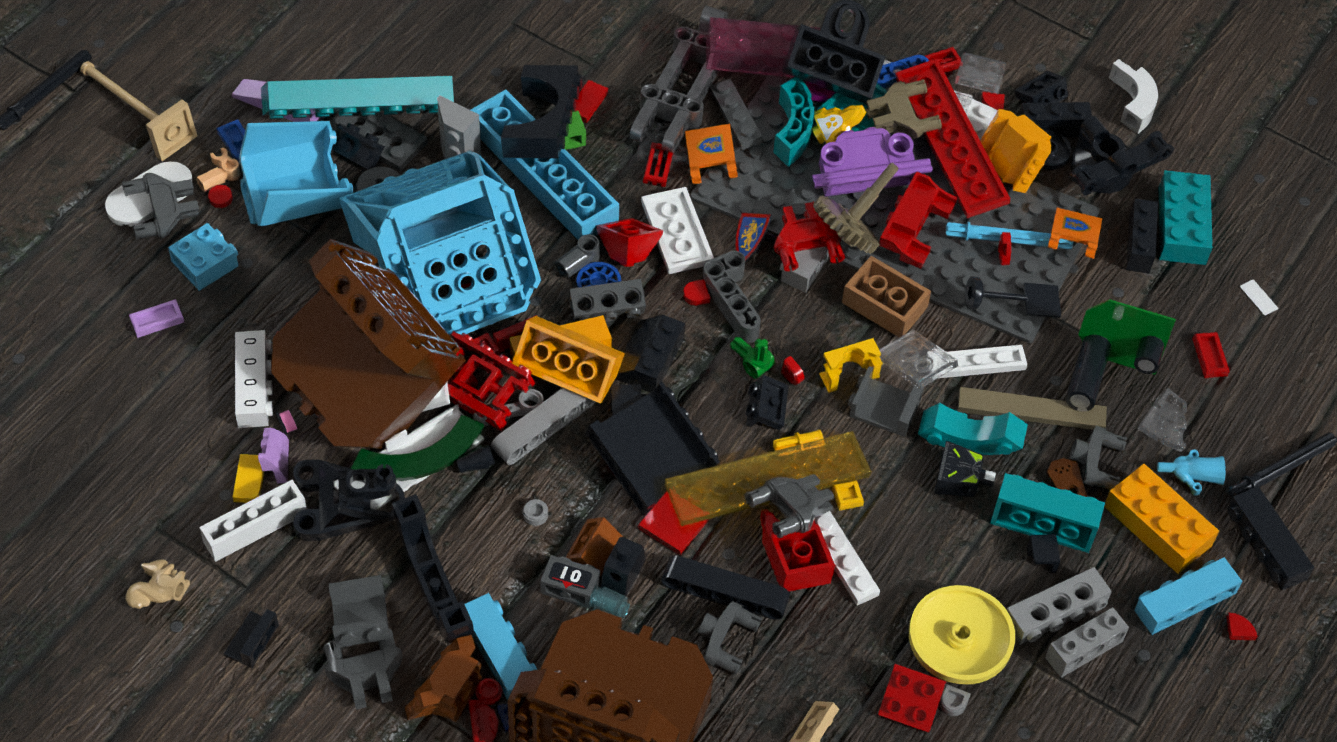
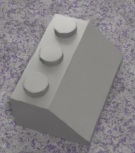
(457, 128)

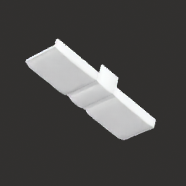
(417, 440)

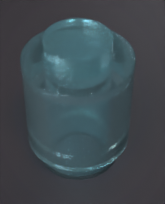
(609, 602)

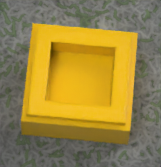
(848, 495)

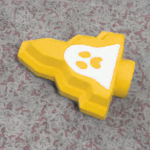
(835, 121)

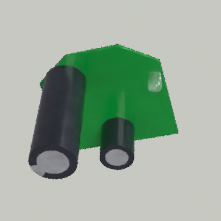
(1117, 335)

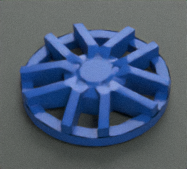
(597, 277)

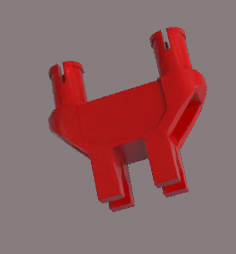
(805, 235)

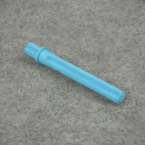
(993, 234)

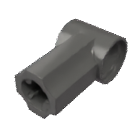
(582, 254)

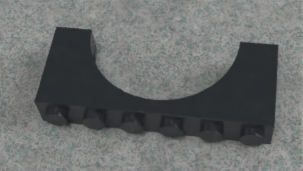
(547, 134)

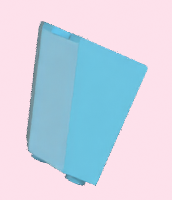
(289, 171)

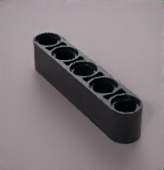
(725, 586)

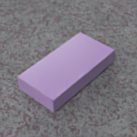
(156, 318)

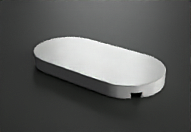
(137, 207)

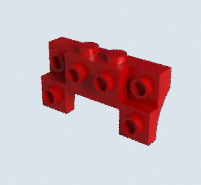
(910, 215)

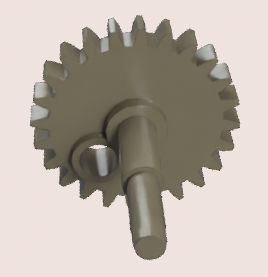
(848, 222)

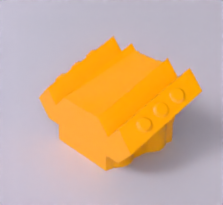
(1016, 148)

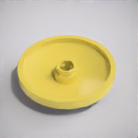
(961, 634)

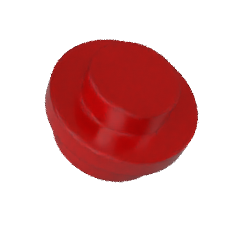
(488, 691)

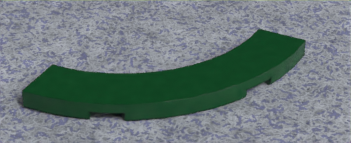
(428, 460)

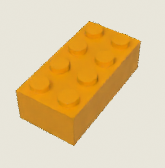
(1161, 518)

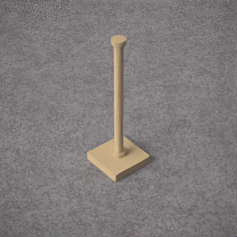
(166, 131)

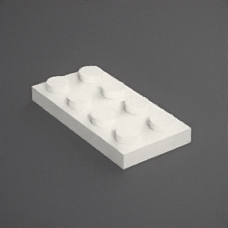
(683, 239)

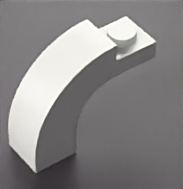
(1142, 90)

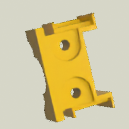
(864, 353)

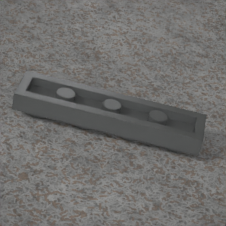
(736, 114)

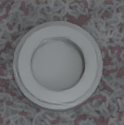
(535, 512)

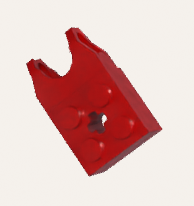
(797, 558)

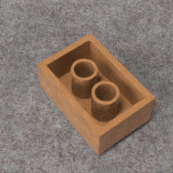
(886, 296)

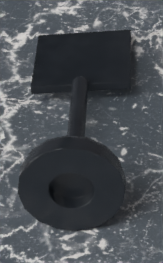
(1038, 298)

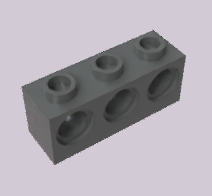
(614, 292)

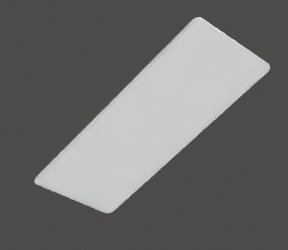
(1259, 297)

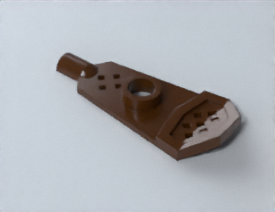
(1066, 480)

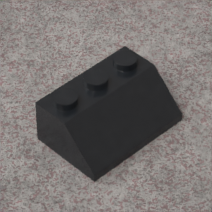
(651, 351)

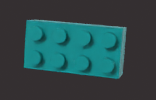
(1185, 217)
(1042, 510)

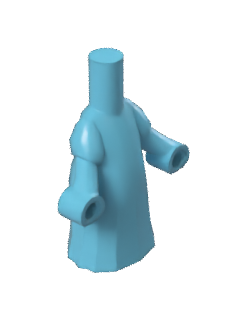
(1196, 468)

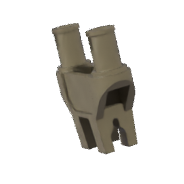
(896, 113)

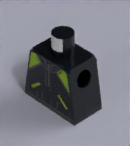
(961, 472)

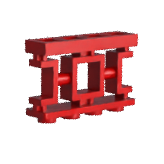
(492, 363)

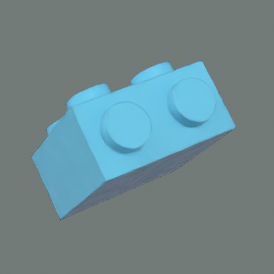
(203, 256)

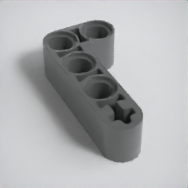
(721, 277)

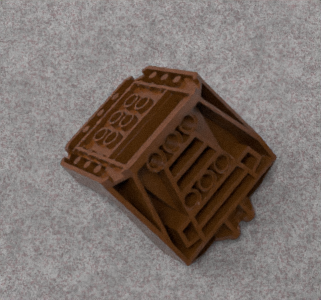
(362, 351)
(611, 687)

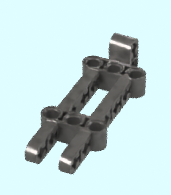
(664, 103)

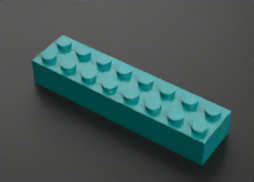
(354, 96)

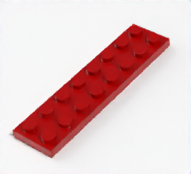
(956, 143)

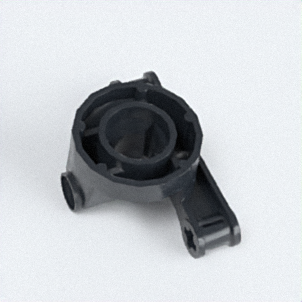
(1106, 164)

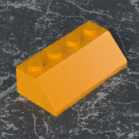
(568, 358)

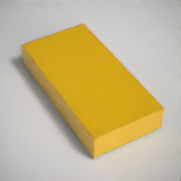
(248, 479)

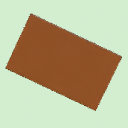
(594, 543)

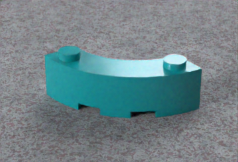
(799, 108)
(988, 436)

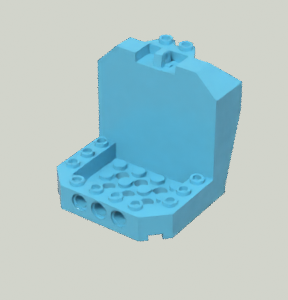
(443, 213)

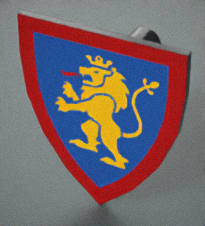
(751, 232)

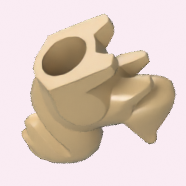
(161, 588)

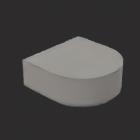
(953, 700)

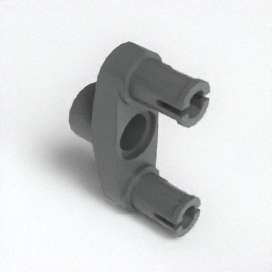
(1088, 455)
(716, 629)

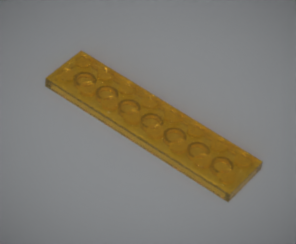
(723, 487)

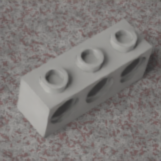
(1086, 642)

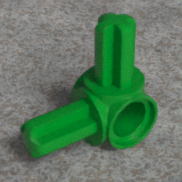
(755, 360)

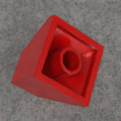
(629, 240)

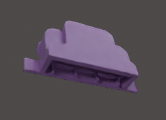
(862, 156)

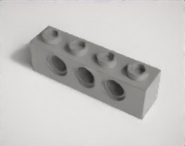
(1086, 584)

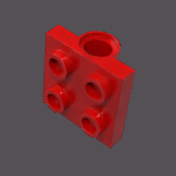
(912, 698)

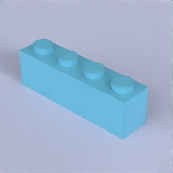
(1187, 595)
(497, 642)

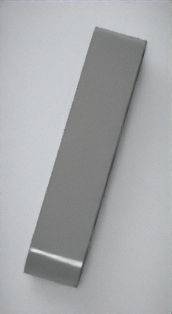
(539, 425)

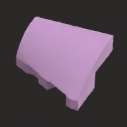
(275, 454)

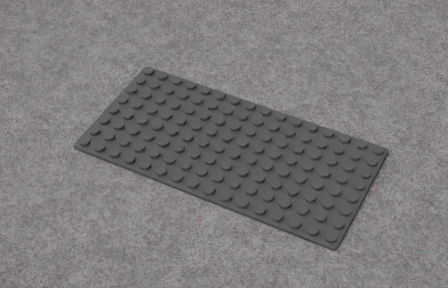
(769, 185)

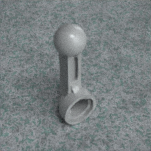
(518, 408)

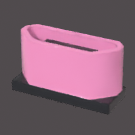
(286, 421)

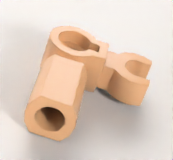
(228, 170)

